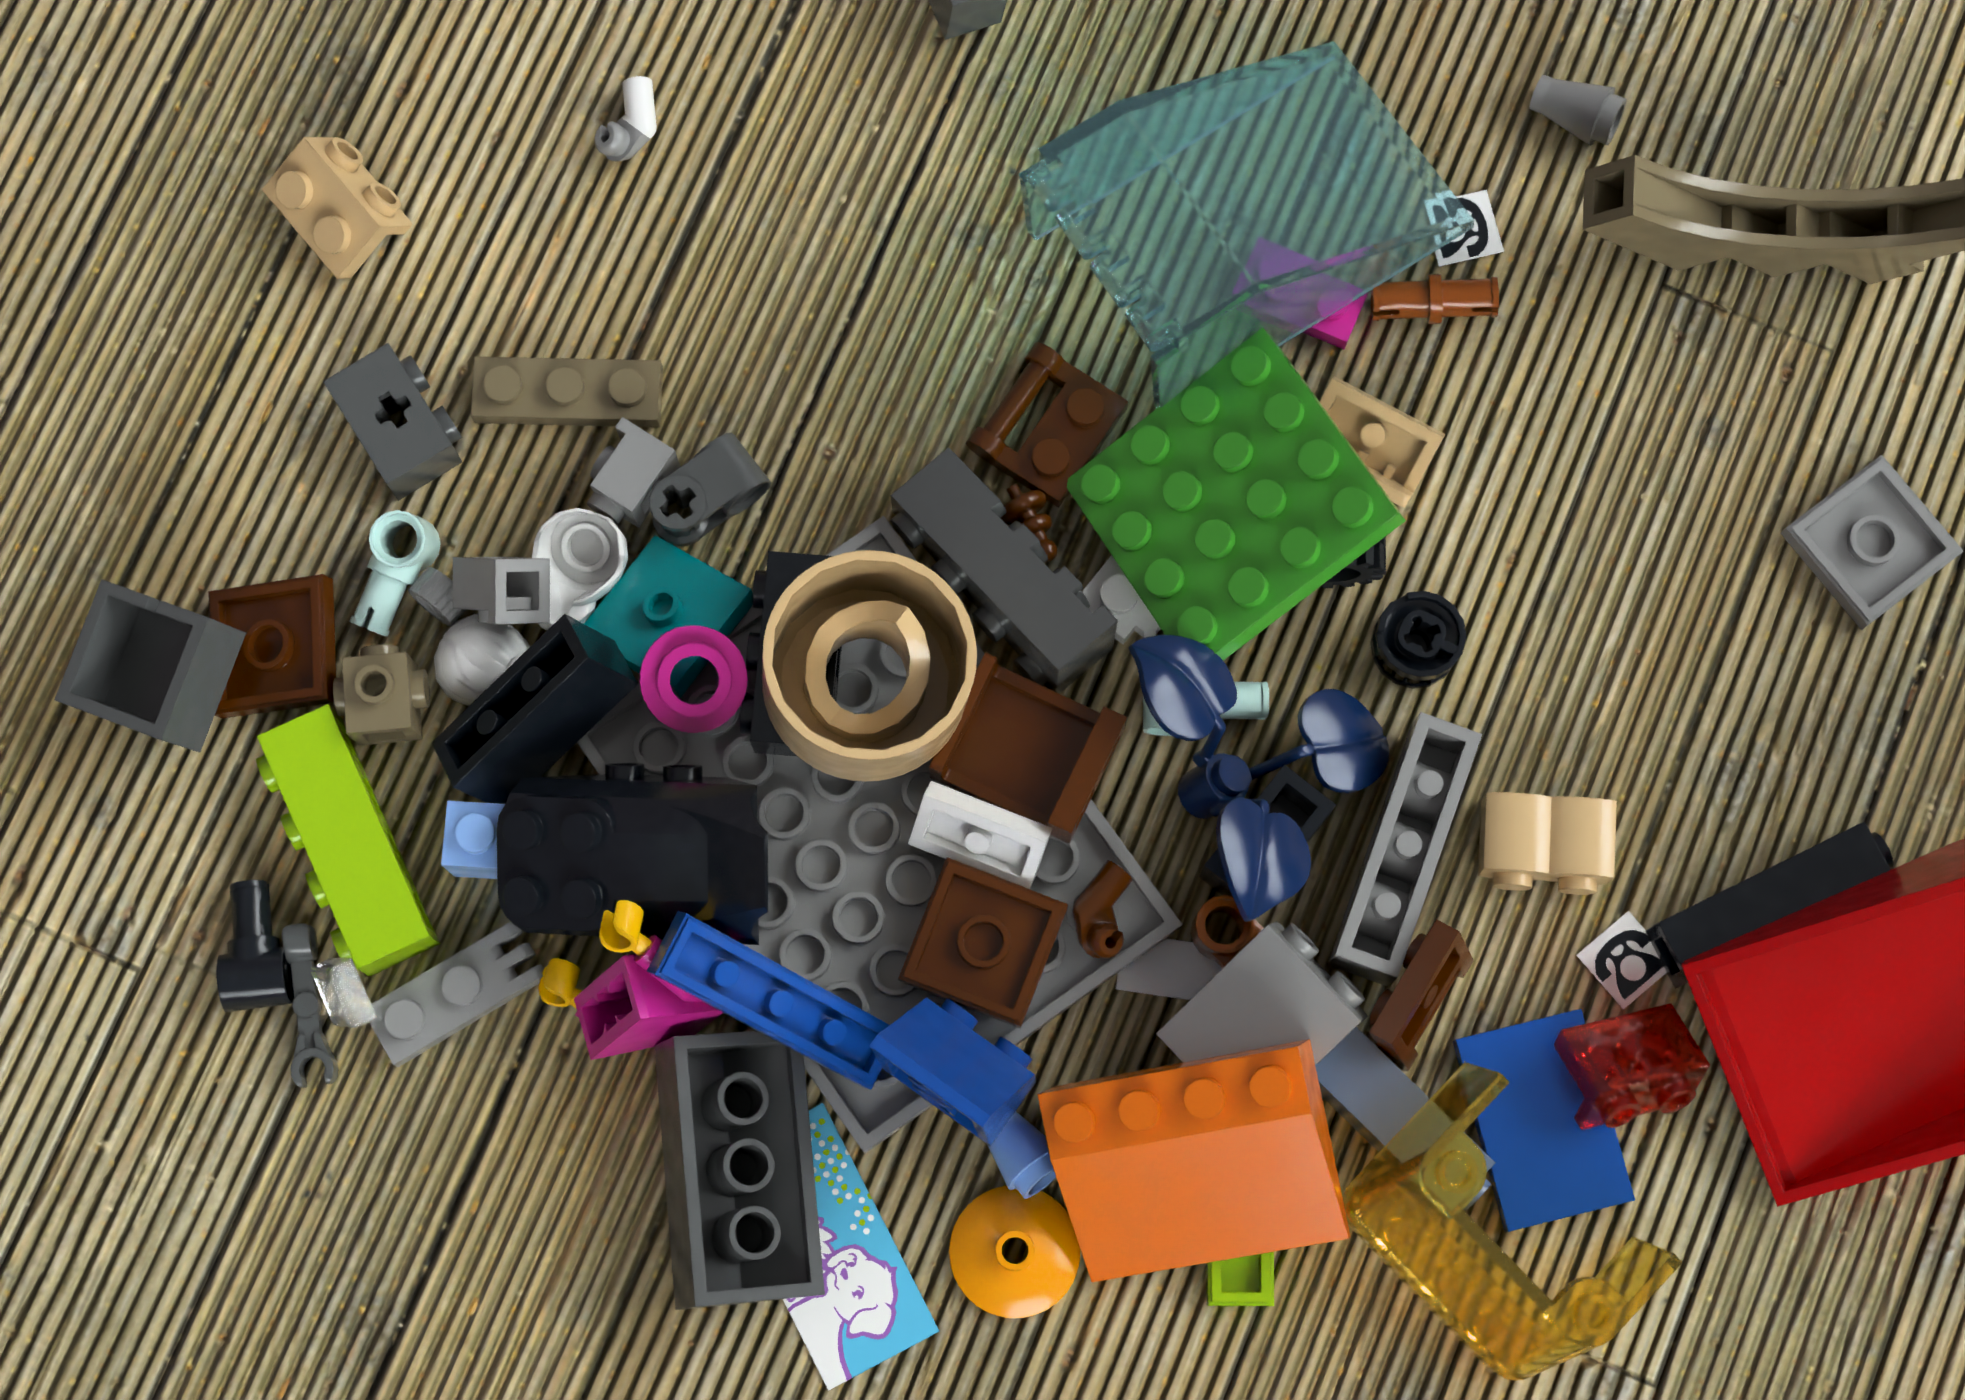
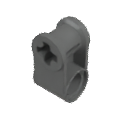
(713, 484)

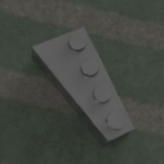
(1002, 573)

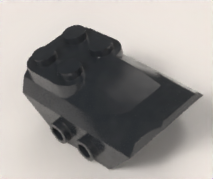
(624, 835)

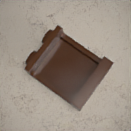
(1028, 749)

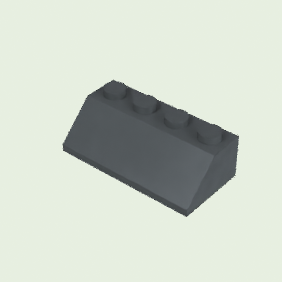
(738, 1170)

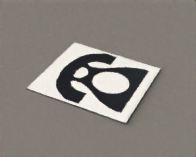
(1478, 241)
(1623, 960)

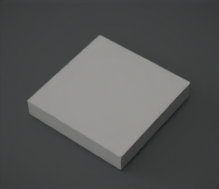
(1871, 542)

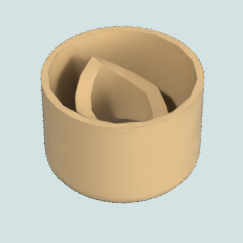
(879, 599)

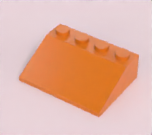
(1196, 1161)

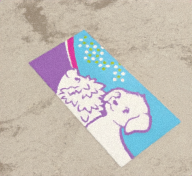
(869, 1294)

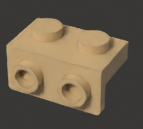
(335, 203)
(1386, 439)

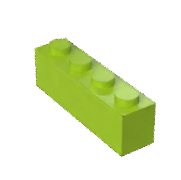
(346, 840)

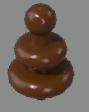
(1024, 510)

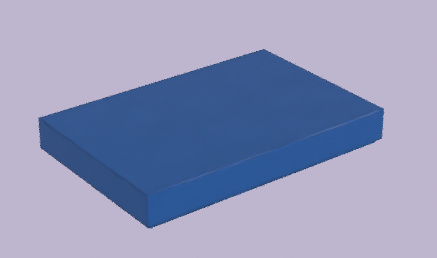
(1529, 1130)

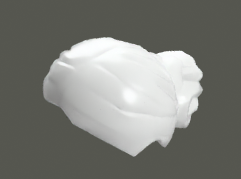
(585, 561)
(475, 656)

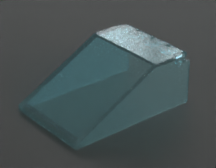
(1241, 205)

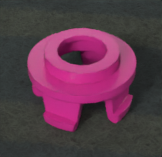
(680, 644)

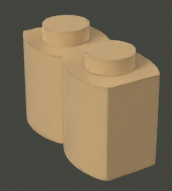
(1547, 840)

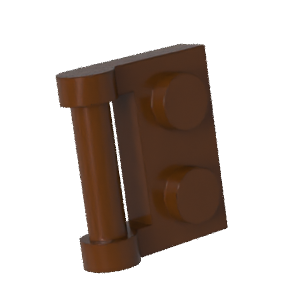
(1065, 435)
(1405, 1013)

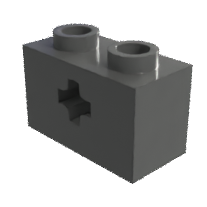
(368, 397)

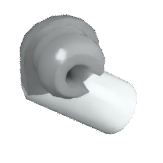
(635, 128)

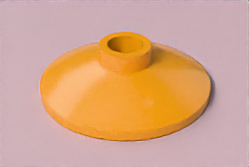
(1006, 1287)

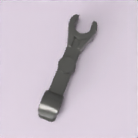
(301, 952)

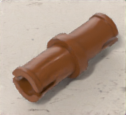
(1435, 299)

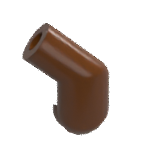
(1095, 915)

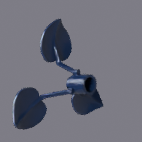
(1259, 850)

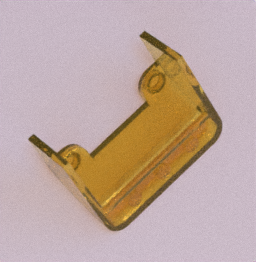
(1414, 1219)

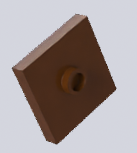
(286, 646)
(983, 942)

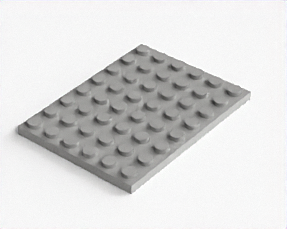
(849, 883)

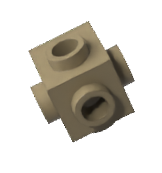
(381, 696)

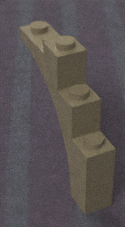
(1773, 229)

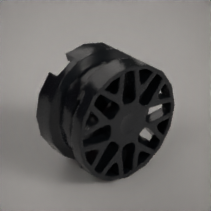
(1418, 639)

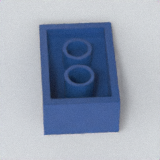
(955, 1067)

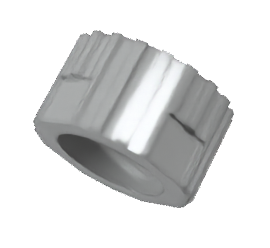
(435, 594)

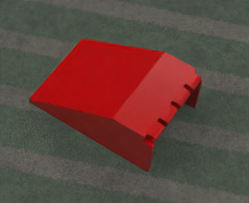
(1847, 1028)

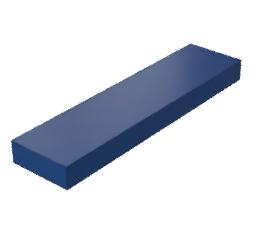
(769, 998)

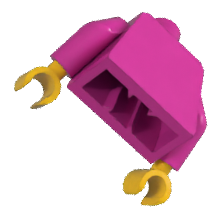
(625, 1004)

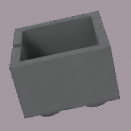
(150, 666)

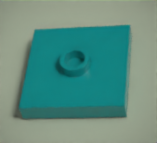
(666, 592)

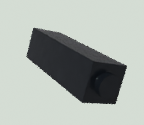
(1770, 895)

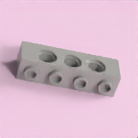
(1404, 849)

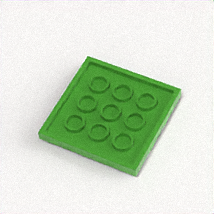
(1233, 500)

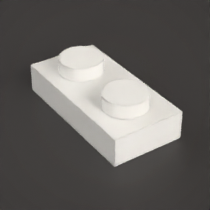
(979, 835)

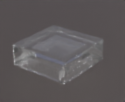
(343, 992)

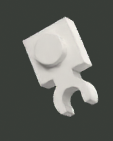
(1119, 597)

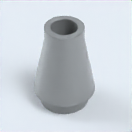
(1580, 108)

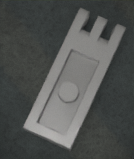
(453, 995)

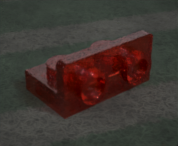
(1632, 1065)

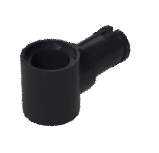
(256, 967)

